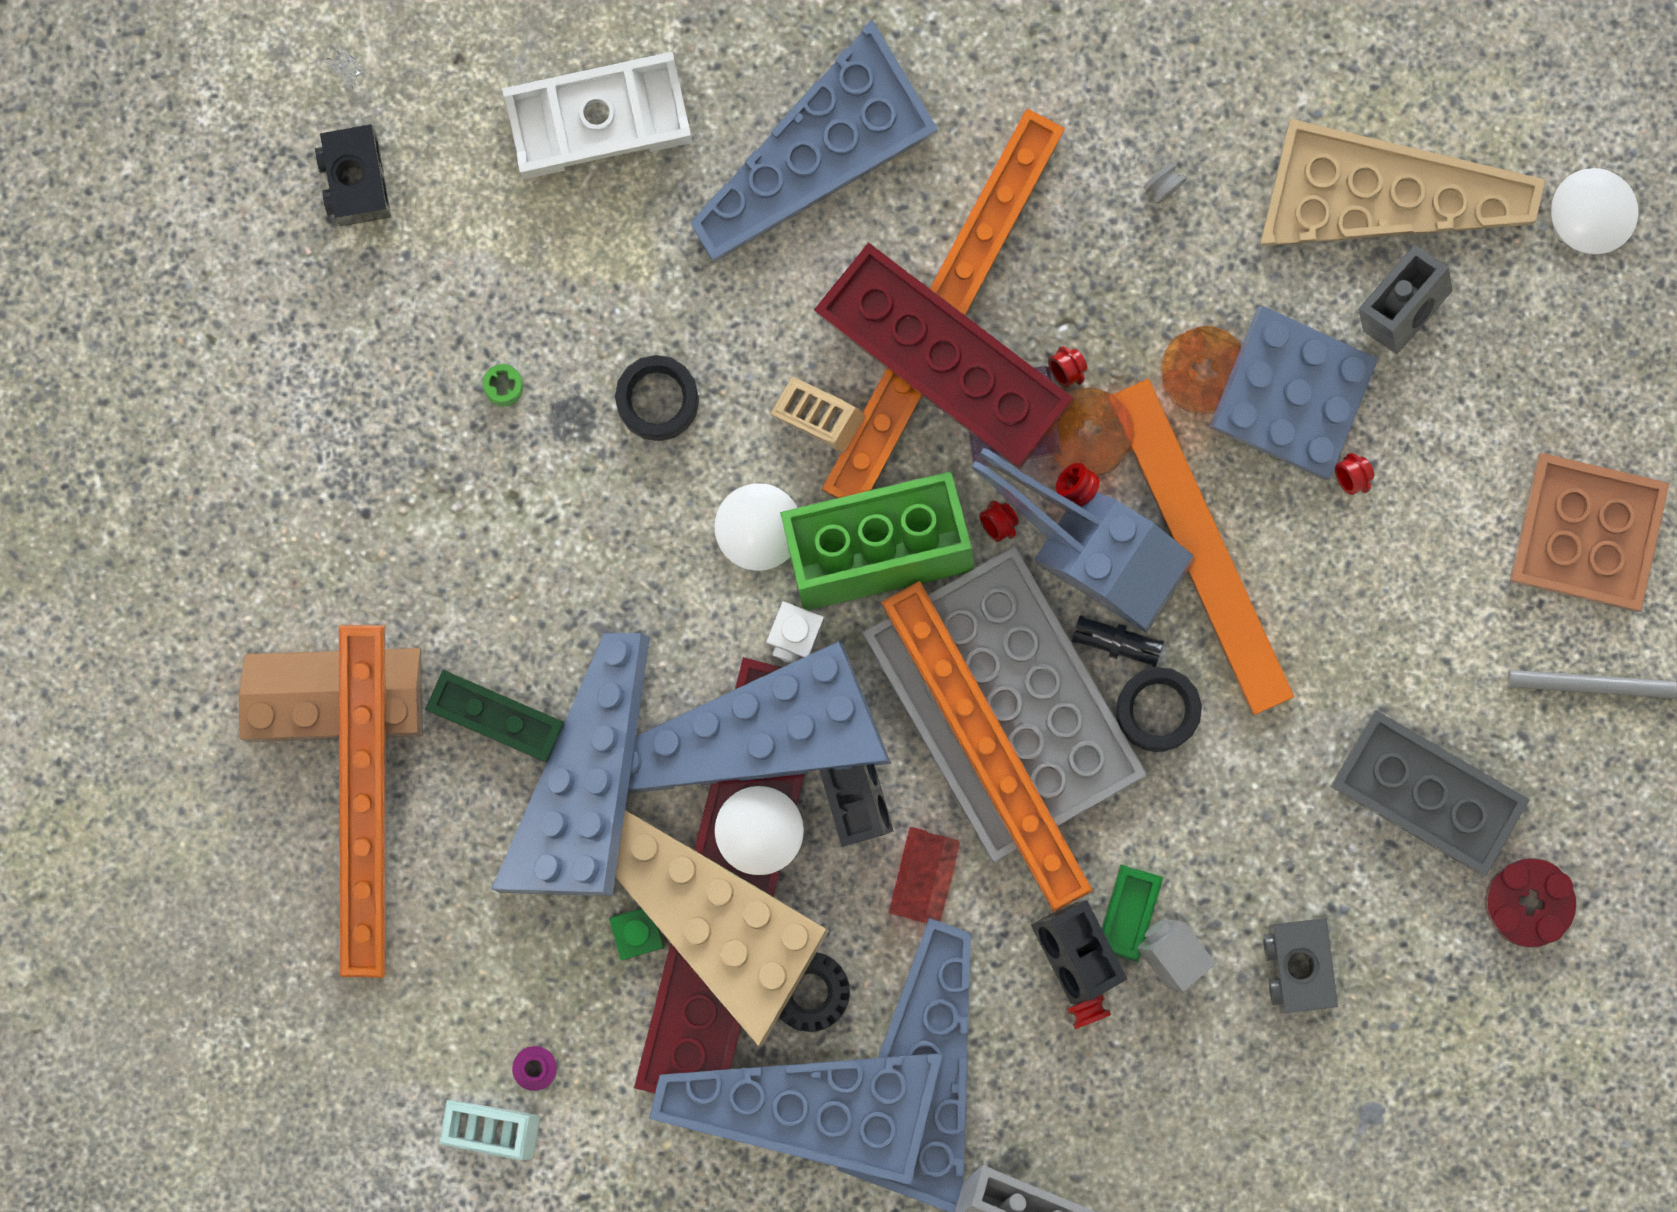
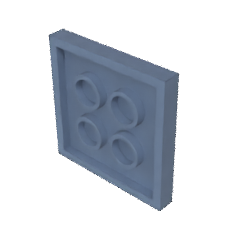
(1293, 393)

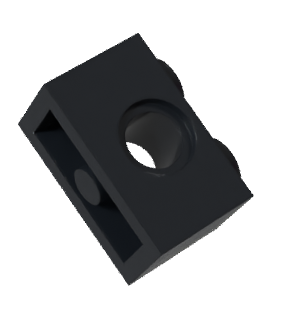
(368, 197)

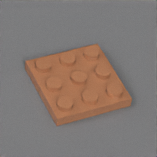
(1589, 532)

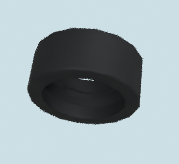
(637, 371)
(1176, 681)

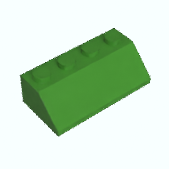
(877, 541)

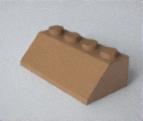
(299, 695)

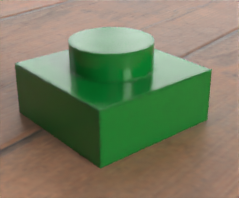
(635, 934)

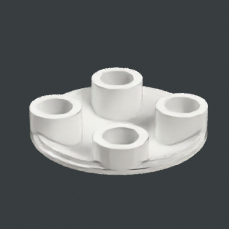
(1594, 211)
(752, 528)
(759, 830)

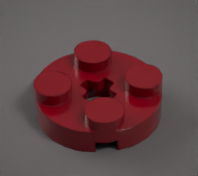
(1552, 888)

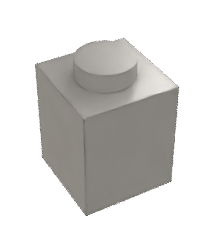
(1175, 954)

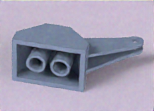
(1100, 547)

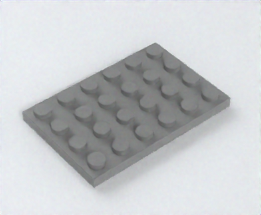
(1033, 688)

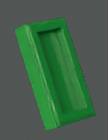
(1130, 910)

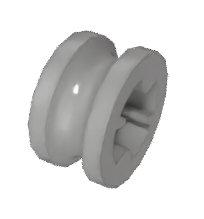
(1165, 182)

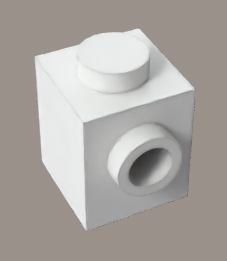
(794, 633)

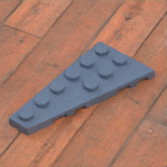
(832, 136)
(772, 727)
(578, 807)
(931, 1021)
(832, 1112)

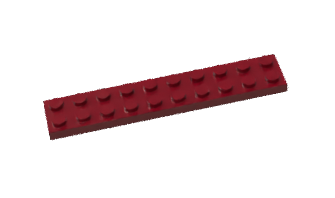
(688, 1022)

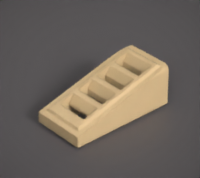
(843, 429)

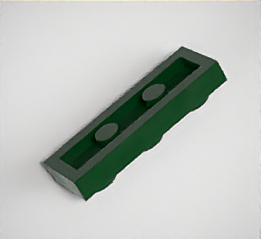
(494, 716)

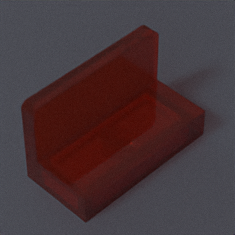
(924, 876)

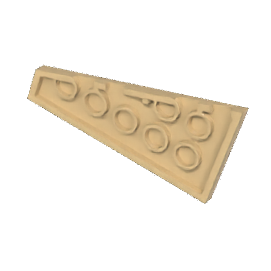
(1364, 187)
(725, 928)

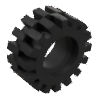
(831, 1009)

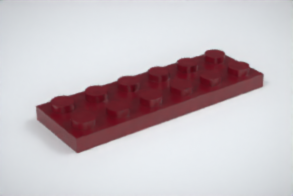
(944, 356)

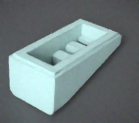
(526, 1133)

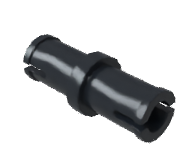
(1117, 641)

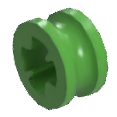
(492, 393)

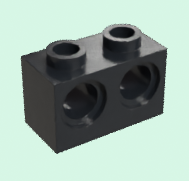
(857, 803)
(1079, 952)

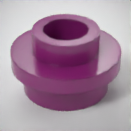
(548, 1063)

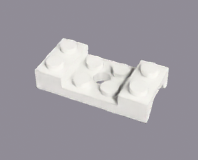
(552, 125)

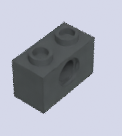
(1405, 299)
(1318, 987)

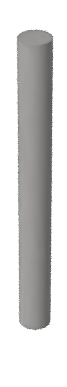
(1592, 684)

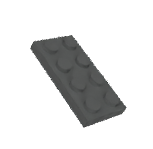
(1429, 793)

